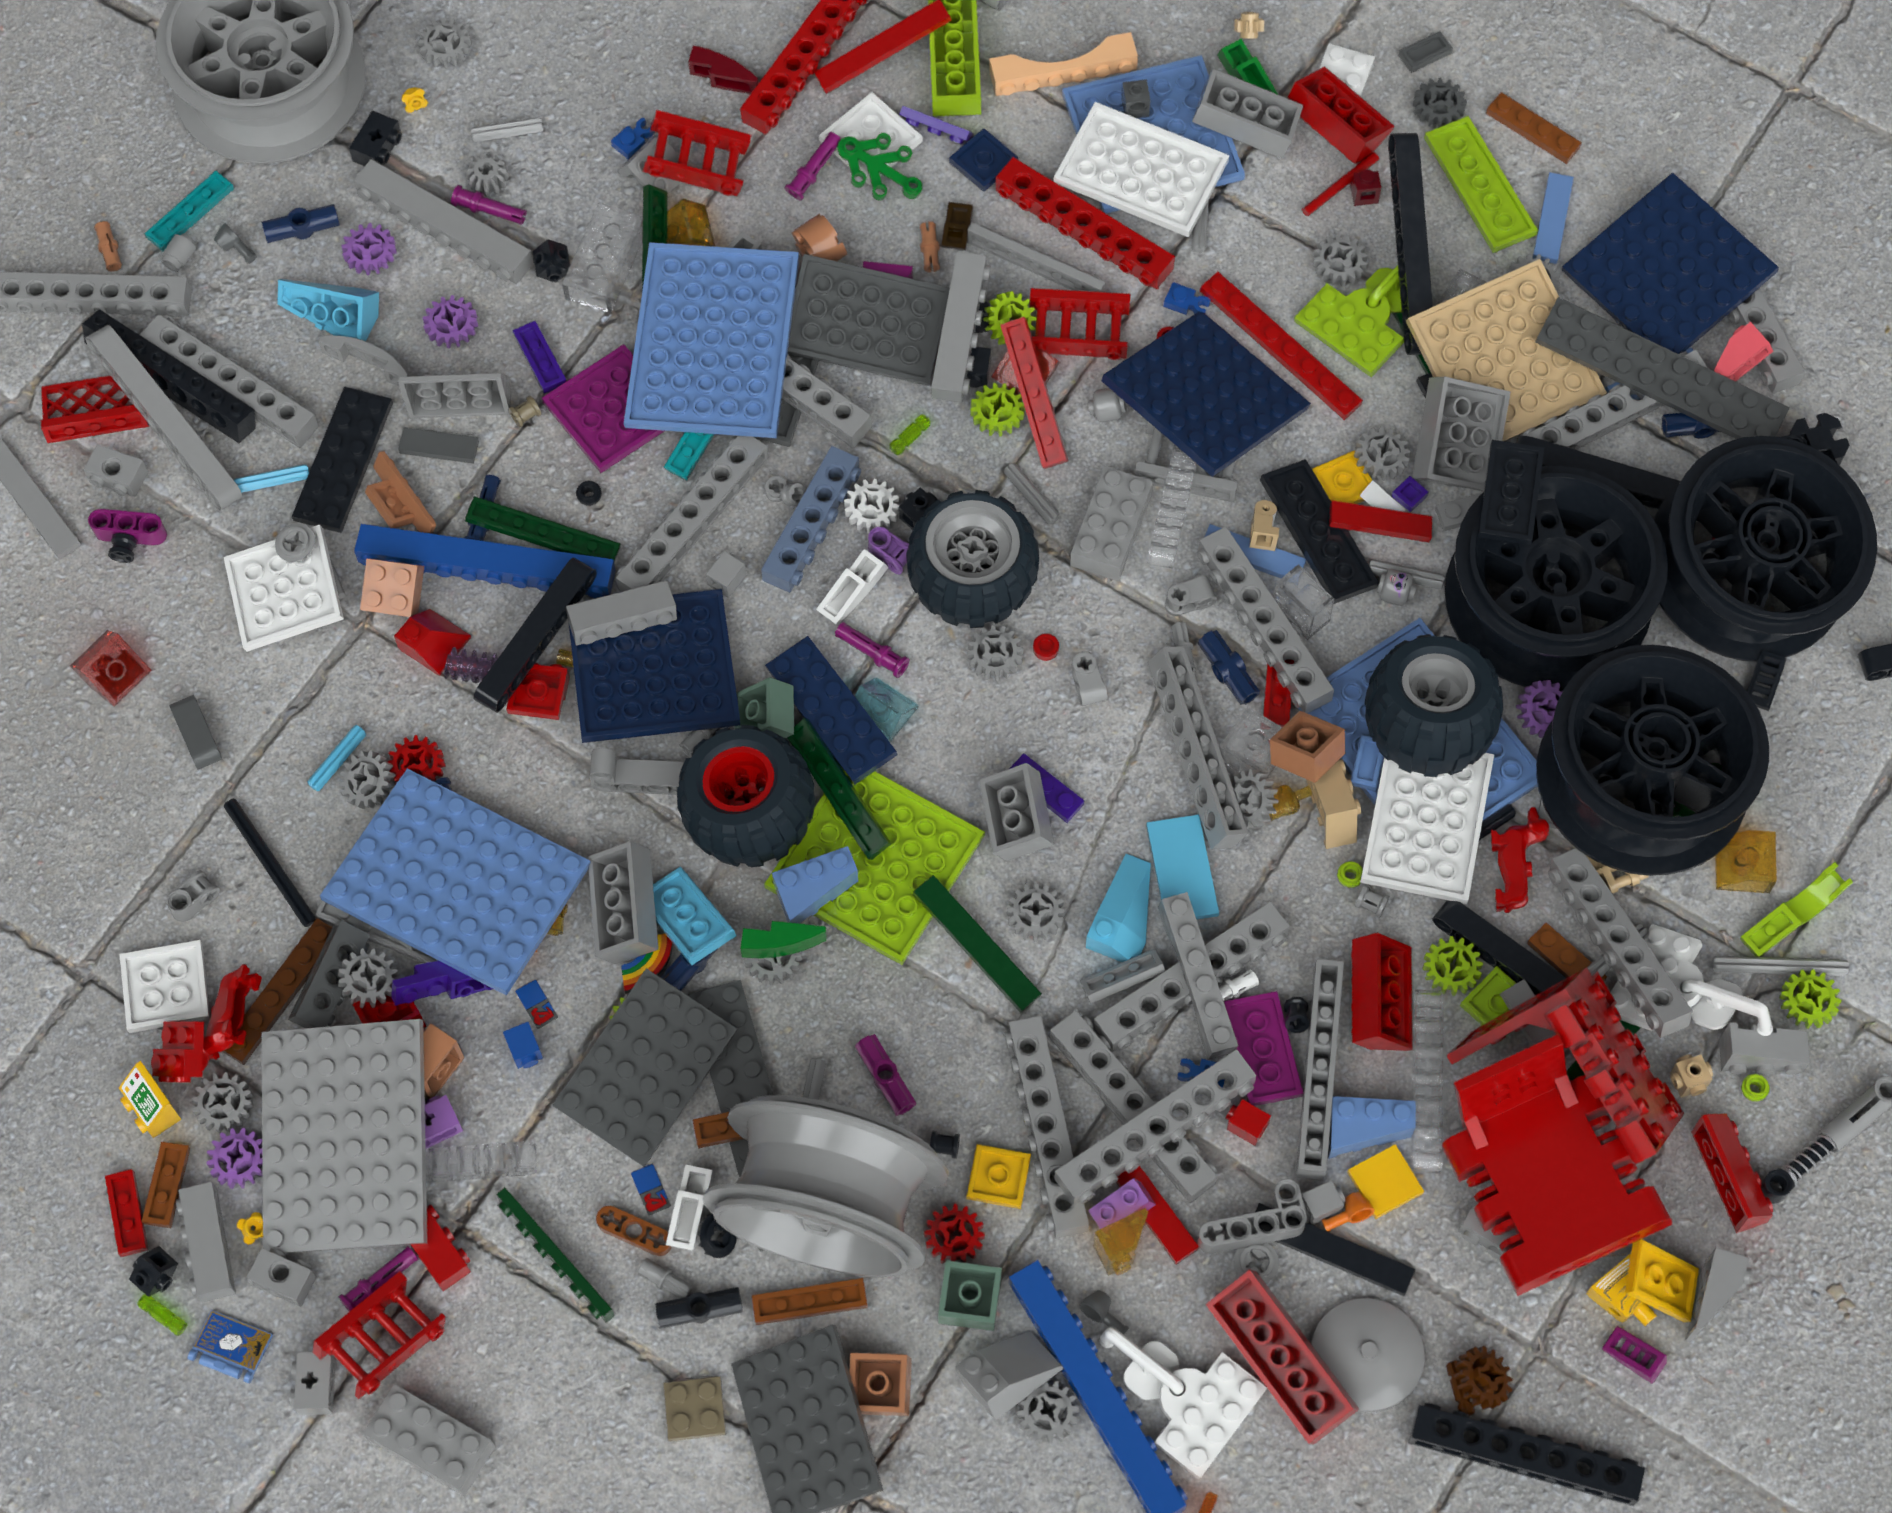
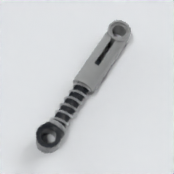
(1830, 1138)

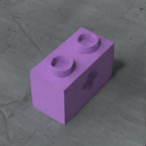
(443, 1121)
(1122, 1203)

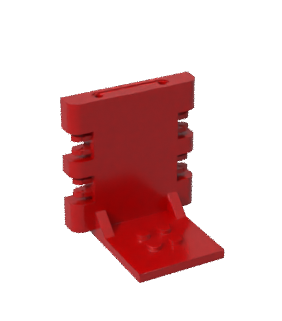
(1610, 1057)
(1547, 1167)

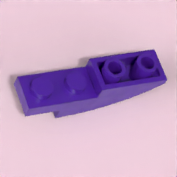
(432, 980)

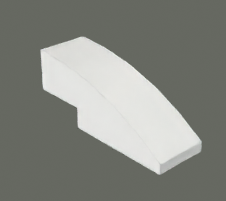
(852, 587)
(689, 1207)

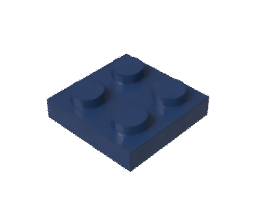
(982, 159)

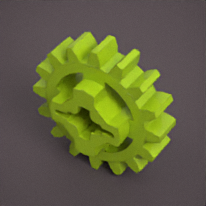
(1004, 309)
(989, 402)
(1463, 970)
(1805, 1009)

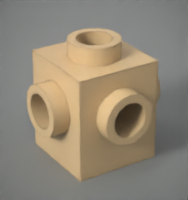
(1690, 1083)

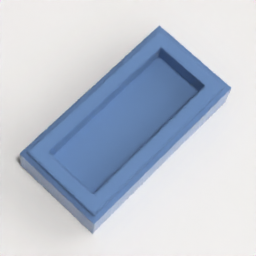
(1367, 764)

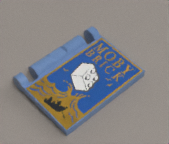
(230, 1346)

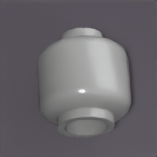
(1107, 405)

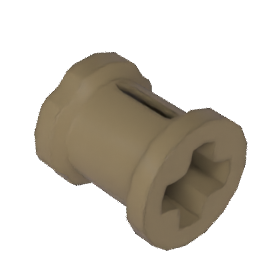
(524, 411)

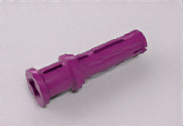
(807, 174)
(477, 202)
(882, 655)
(406, 1257)

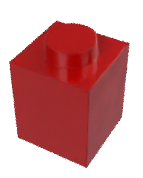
(1247, 1121)

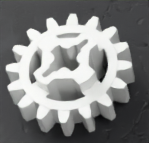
(876, 498)

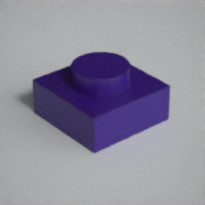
(1410, 494)

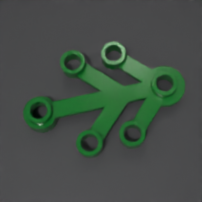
(877, 164)

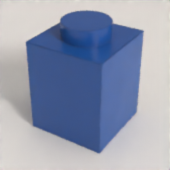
(523, 1045)

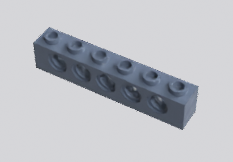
(835, 464)

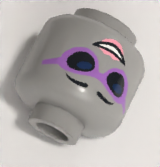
(1396, 587)

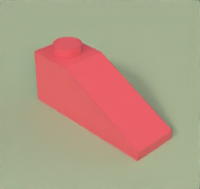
(1743, 352)

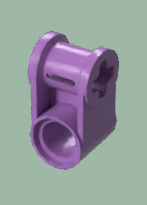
(892, 552)

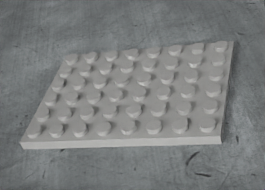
(344, 1137)

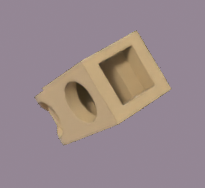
(1262, 532)

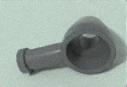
(228, 239)
(1097, 1307)

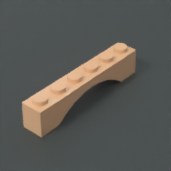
(1016, 74)

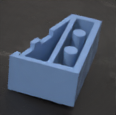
(814, 883)
(1368, 1122)

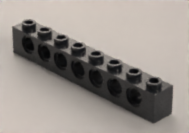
(181, 382)
(1624, 1491)

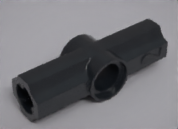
(680, 1311)

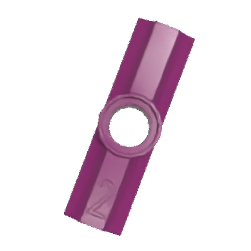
(894, 1088)

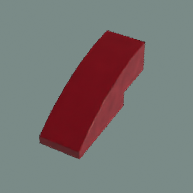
(721, 70)

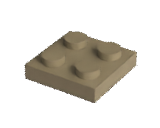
(694, 1409)

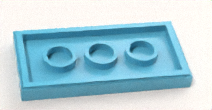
(1183, 863)
(689, 917)

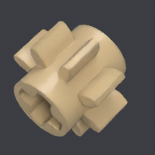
(1249, 25)

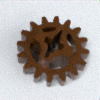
(1485, 1379)

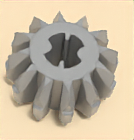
(487, 174)

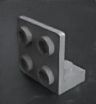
(636, 162)

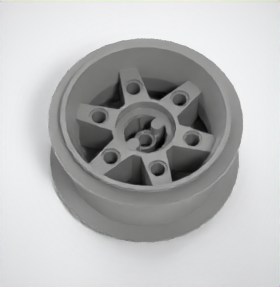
(283, 99)
(826, 1185)

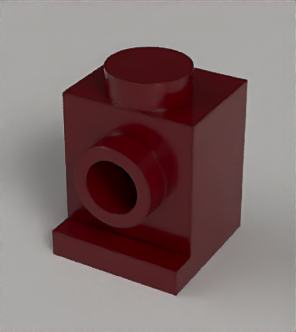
(1365, 182)

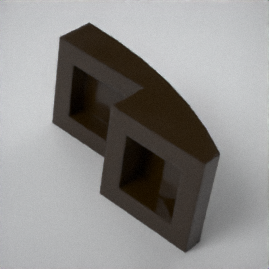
(956, 226)

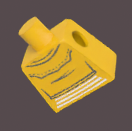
(1611, 1296)

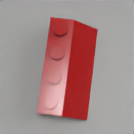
(1340, 114)
(1381, 993)
(1731, 1171)

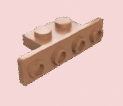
(396, 499)

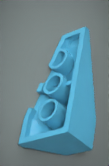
(331, 307)
(1122, 916)

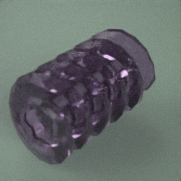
(468, 667)

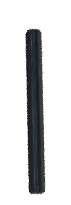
(269, 862)

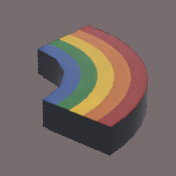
(653, 961)

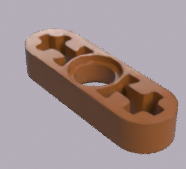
(618, 1216)

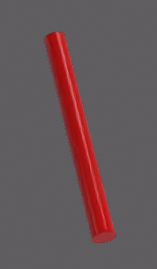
(1339, 184)

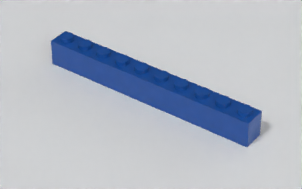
(477, 559)
(1096, 1392)

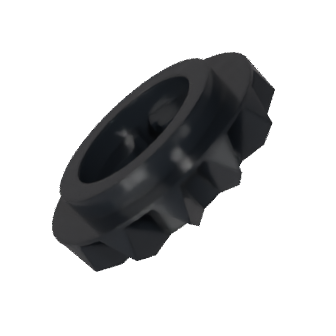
(718, 1248)

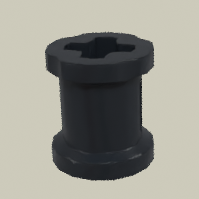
(1300, 1016)
(945, 1144)

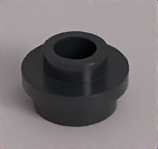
(585, 487)

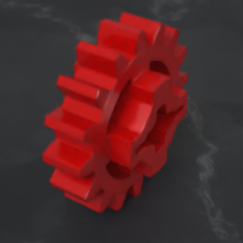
(420, 753)
(944, 1230)

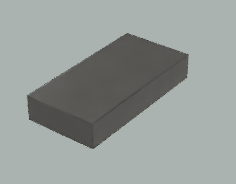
(1425, 52)

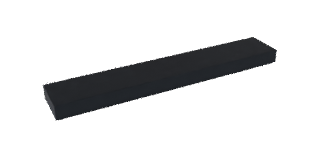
(1346, 1256)

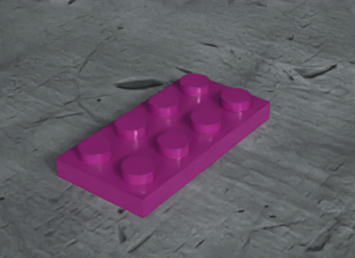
(1265, 1047)

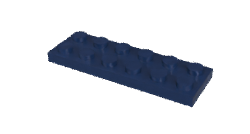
(832, 710)

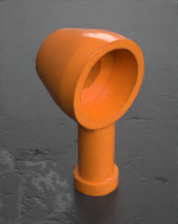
(1356, 1210)

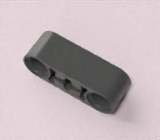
(195, 732)

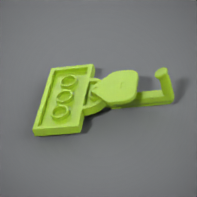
(1357, 322)

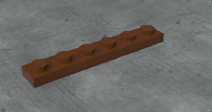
(280, 990)

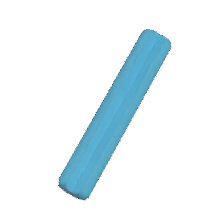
(272, 478)
(336, 758)

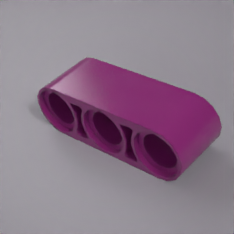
(118, 520)

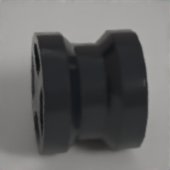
(122, 548)

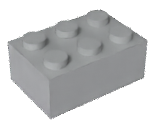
(1016, 812)

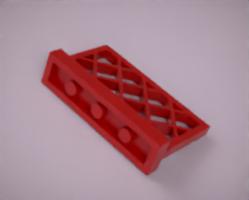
(92, 422)

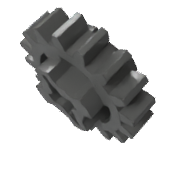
(1439, 102)

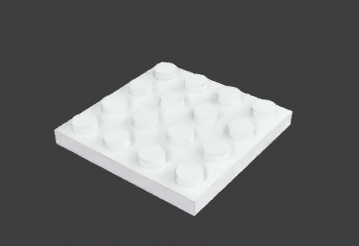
(282, 597)

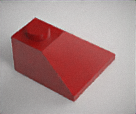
(430, 639)

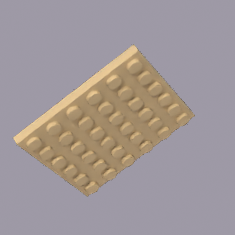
(1491, 340)

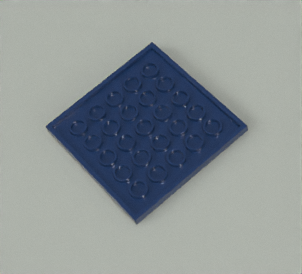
(1670, 267)
(1206, 393)
(660, 676)

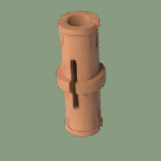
(108, 246)
(929, 246)

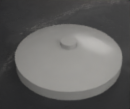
(1371, 1352)

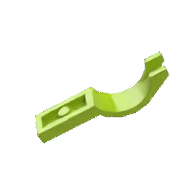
(1795, 911)

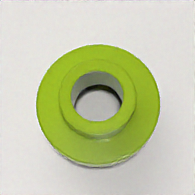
(1352, 867)
(1760, 1082)

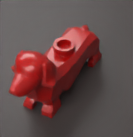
(1512, 859)
(229, 1013)

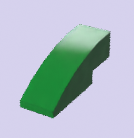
(1243, 66)
(781, 940)

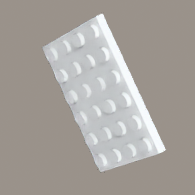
(1141, 169)
(1427, 830)

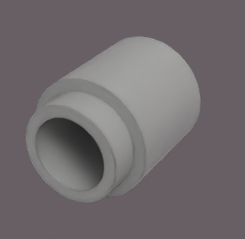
(178, 252)

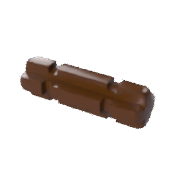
(1465, 1405)

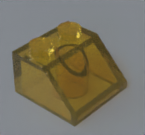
(689, 224)
(1747, 863)
(1120, 1242)

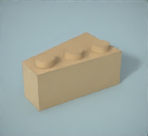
(1336, 806)

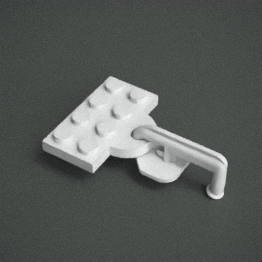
(1711, 1002)
(1204, 1413)

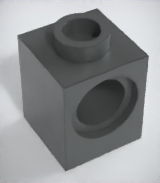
(1136, 98)

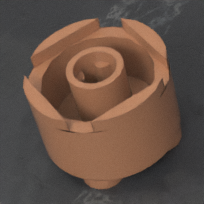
(819, 239)

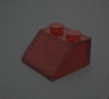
(111, 667)

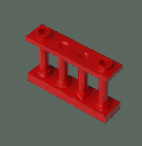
(703, 133)
(1085, 302)
(373, 1309)

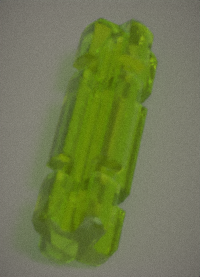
(909, 434)
(162, 1314)

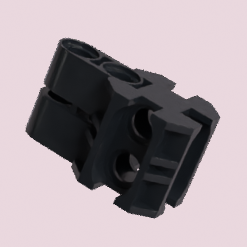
(1821, 436)

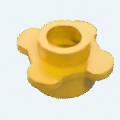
(414, 99)
(245, 1224)

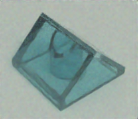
(885, 706)

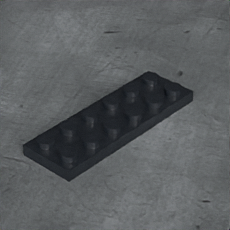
(342, 459)
(1327, 549)

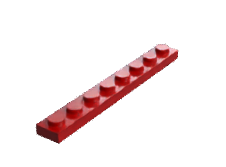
(1281, 345)

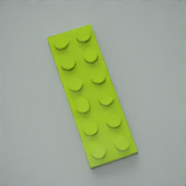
(1480, 184)

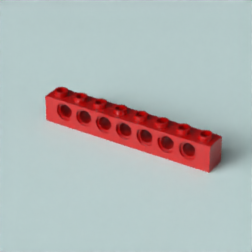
(813, 36)
(1097, 223)

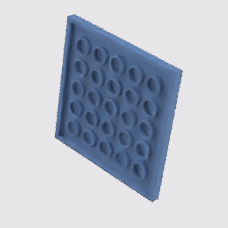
(1174, 99)

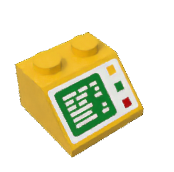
(147, 1101)

